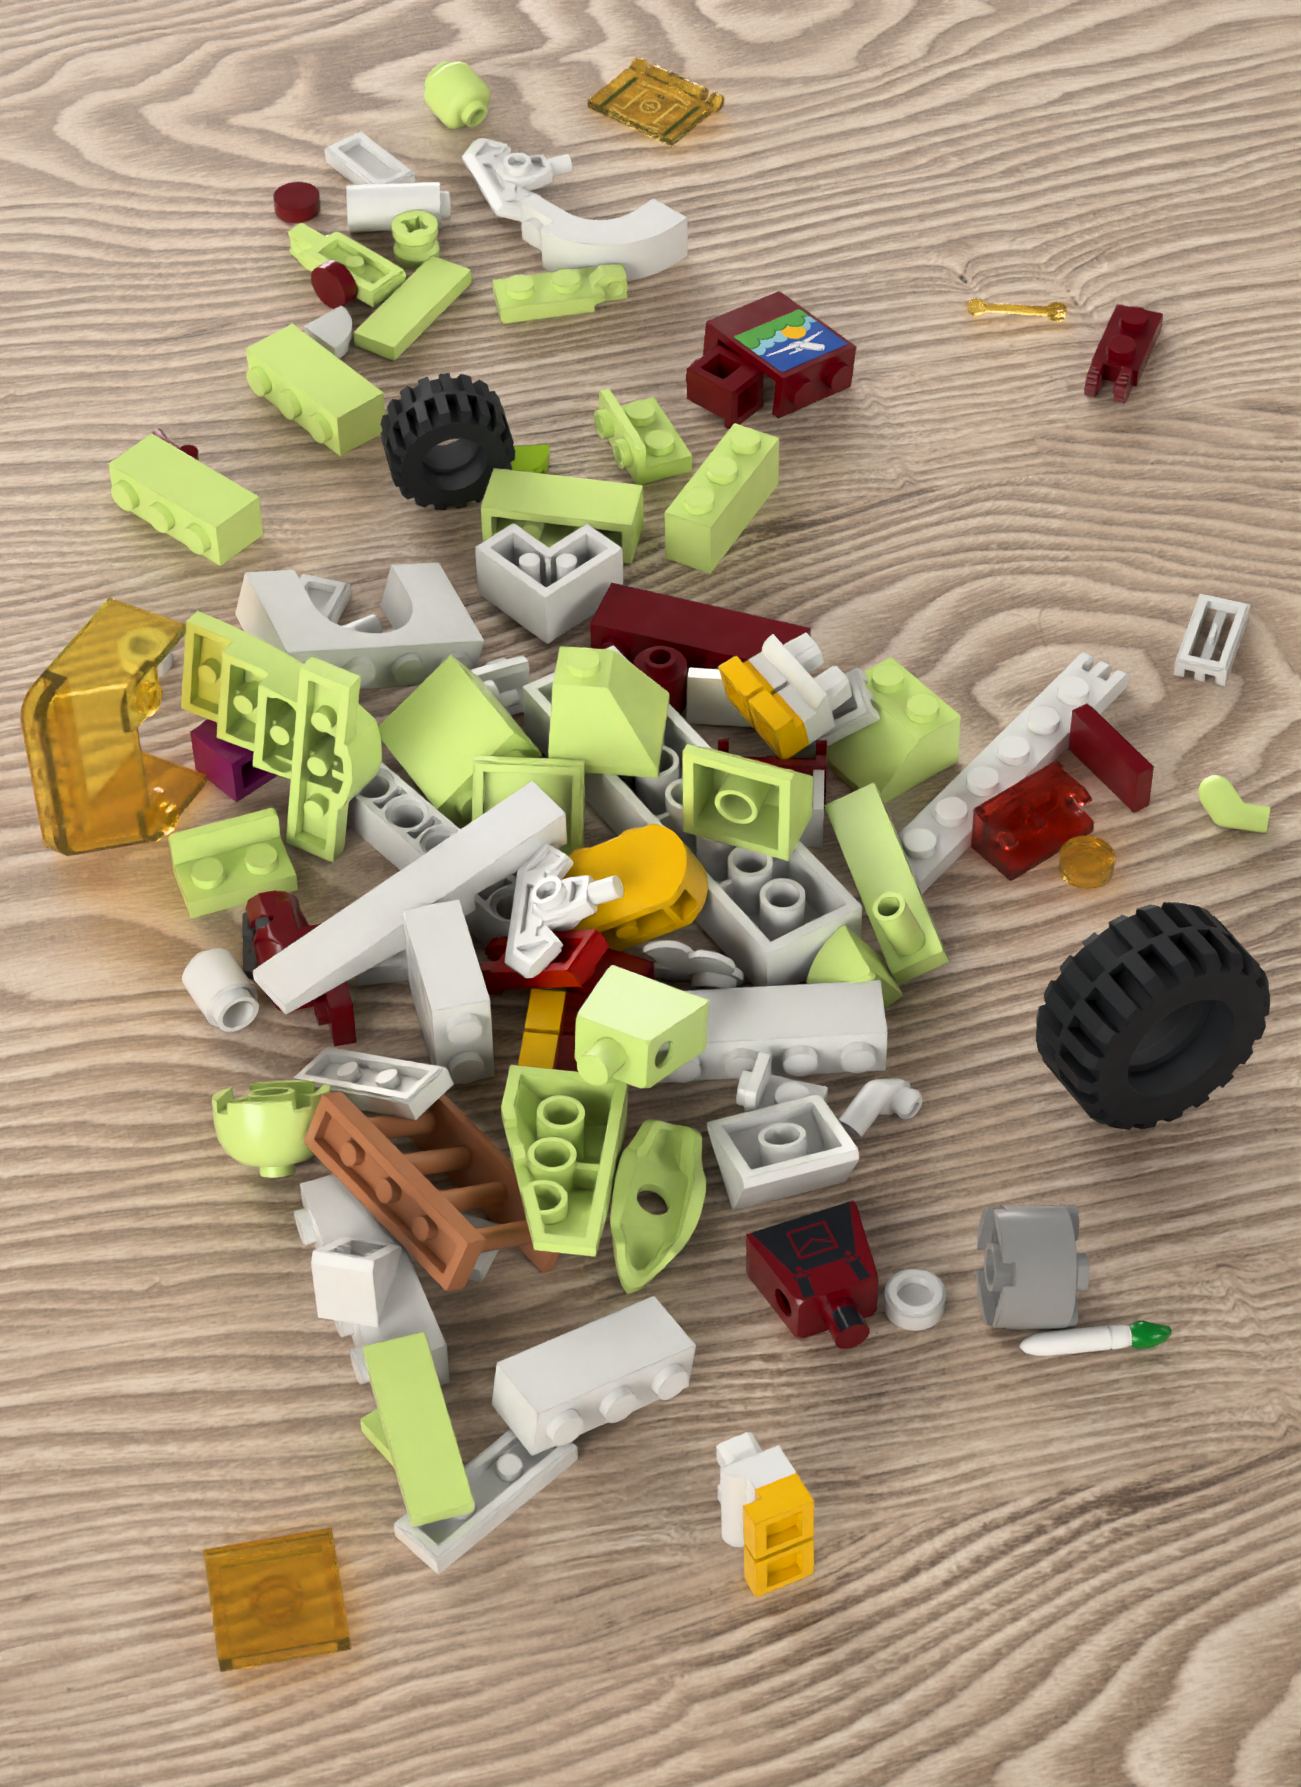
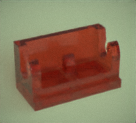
(1030, 821)

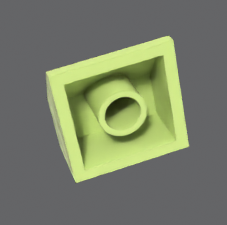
(907, 744)
(744, 801)

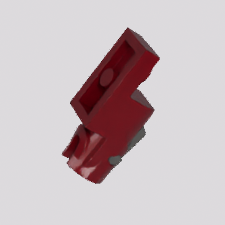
(271, 925)

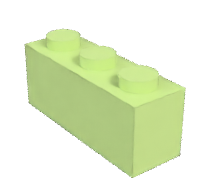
(315, 389)
(721, 498)
(186, 499)
(559, 505)

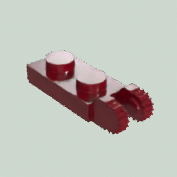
(1123, 350)

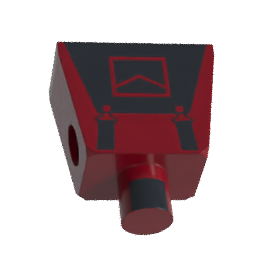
(817, 1273)

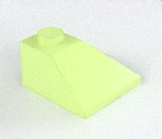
(606, 713)

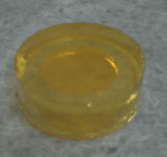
(1086, 862)

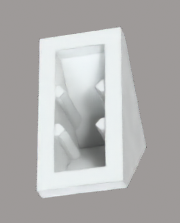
(354, 1279)

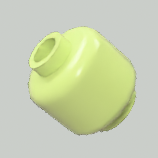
(456, 95)

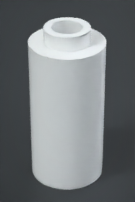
(376, 205)

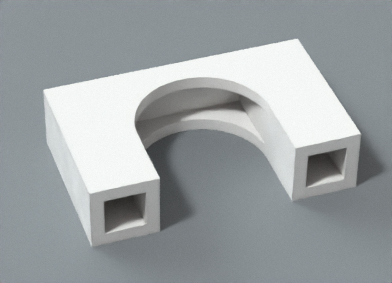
(416, 600)

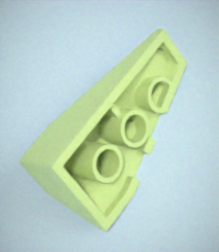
(564, 1153)

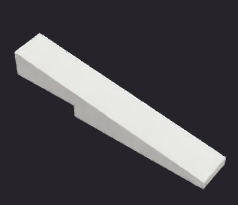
(374, 923)

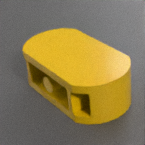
(660, 884)

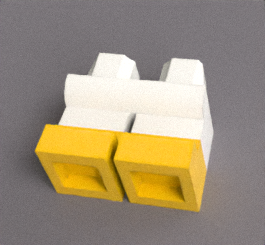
(781, 695)
(765, 1513)

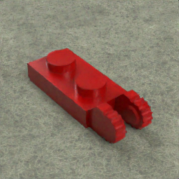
(568, 969)

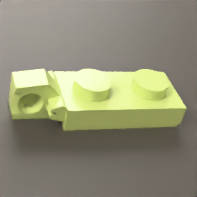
(373, 274)
(558, 292)

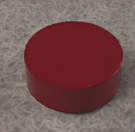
(297, 202)
(333, 284)

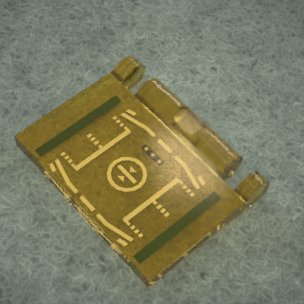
(656, 101)

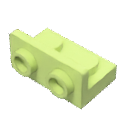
(641, 438)
(231, 862)

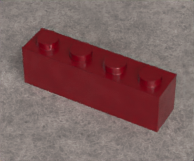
(701, 632)

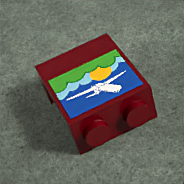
(789, 347)

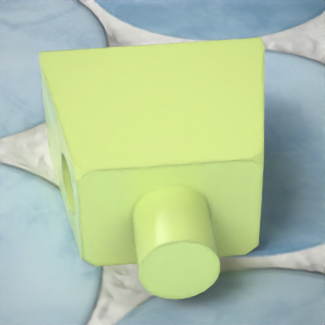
(637, 1030)

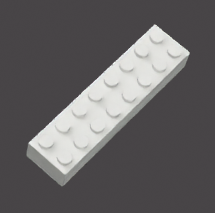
(757, 906)

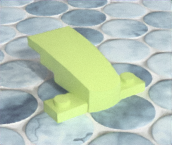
(293, 717)

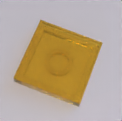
(276, 1600)

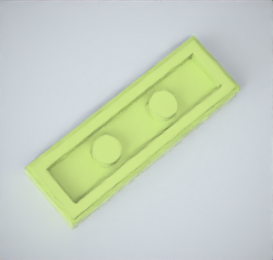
(412, 308)
(418, 1429)

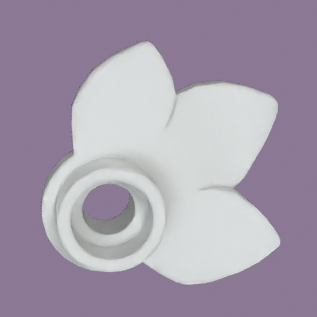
(700, 967)

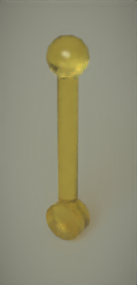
(1054, 311)

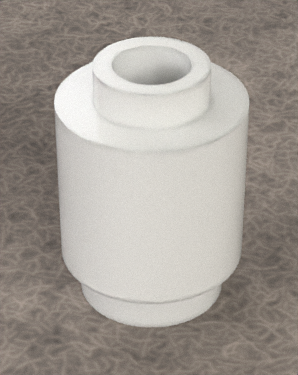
(221, 989)

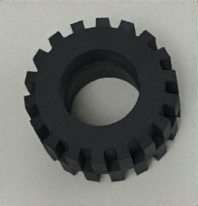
(438, 413)

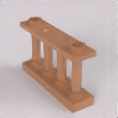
(407, 1202)

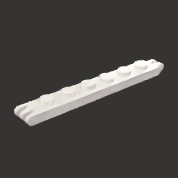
(1022, 748)

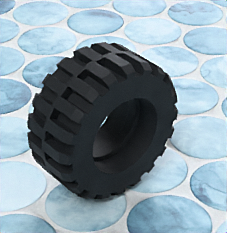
(1152, 1015)

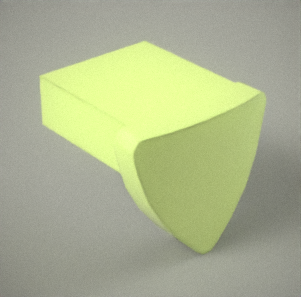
(851, 960)

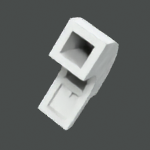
(641, 241)

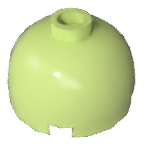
(267, 1124)

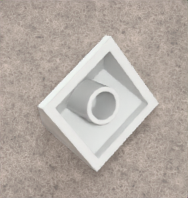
(781, 1151)

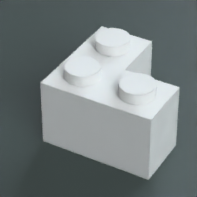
(547, 586)

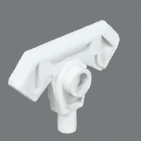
(511, 177)
(548, 903)

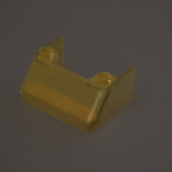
(84, 739)

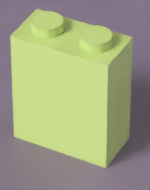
(444, 728)

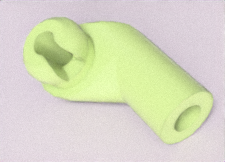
(1227, 807)

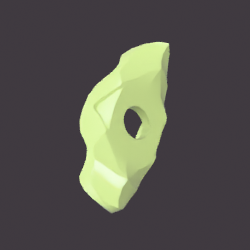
(669, 1163)

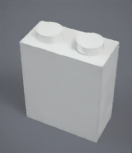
(449, 991)

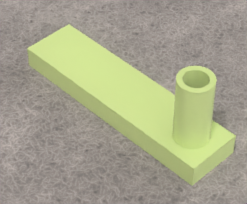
(886, 884)

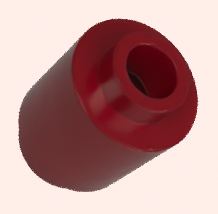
(668, 670)

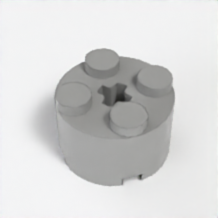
(1030, 1266)

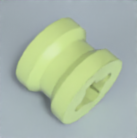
(415, 238)

